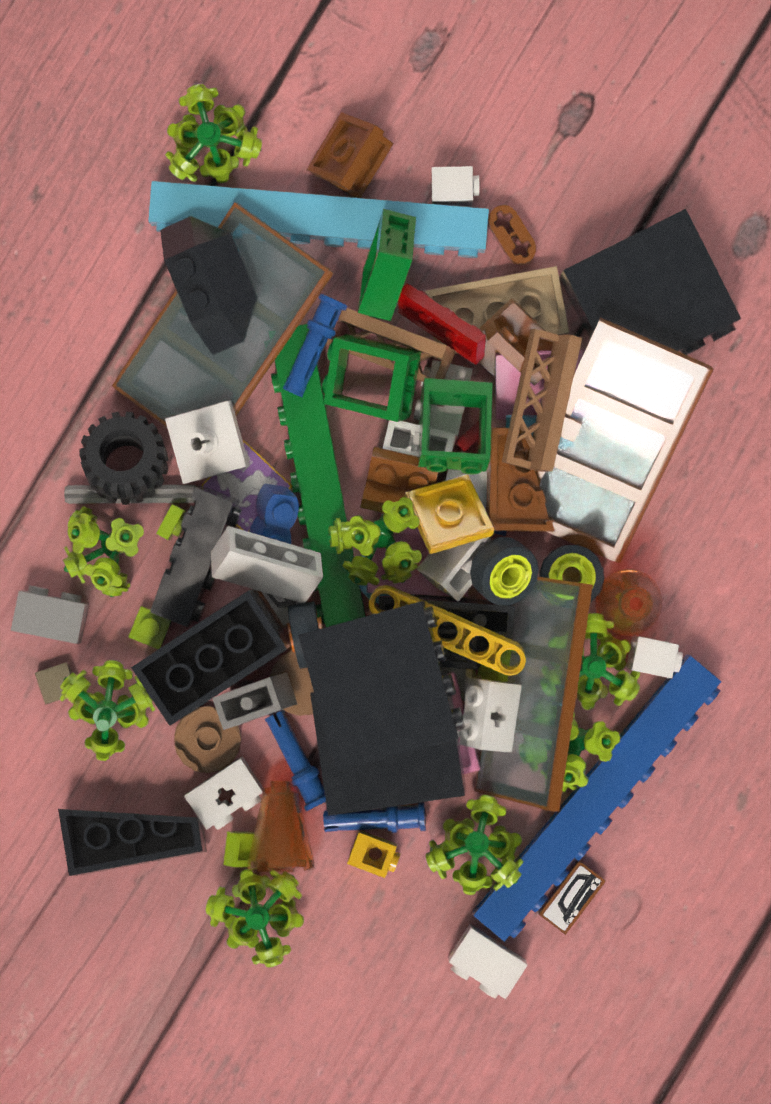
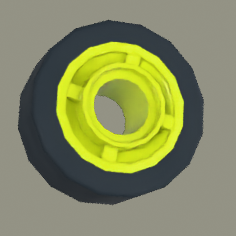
(574, 556)
(504, 571)

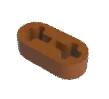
(519, 230)

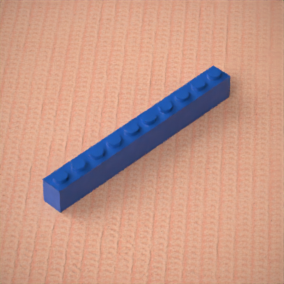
(589, 807)

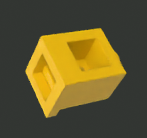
(360, 856)

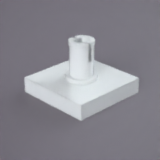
(207, 442)

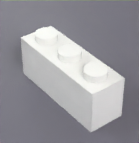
(266, 565)

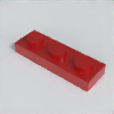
(442, 323)

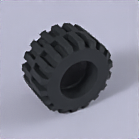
(117, 433)

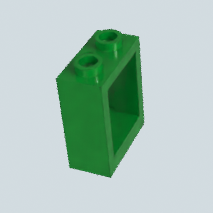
(387, 265)
(402, 382)
(456, 394)

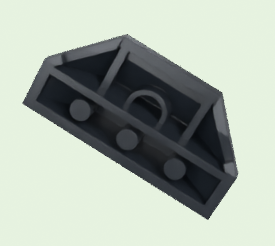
(210, 281)
(479, 611)

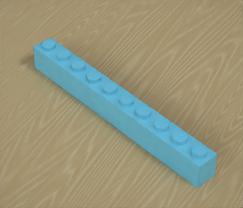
(323, 216)

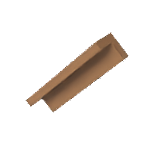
(399, 337)
(553, 401)

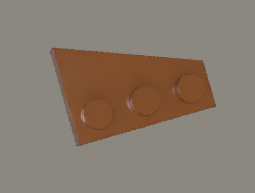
(514, 491)

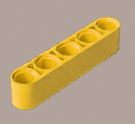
(465, 632)

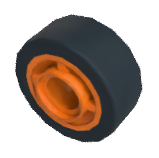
(302, 620)

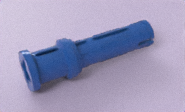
(320, 329)
(304, 776)
(388, 818)

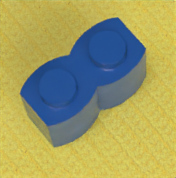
(276, 513)

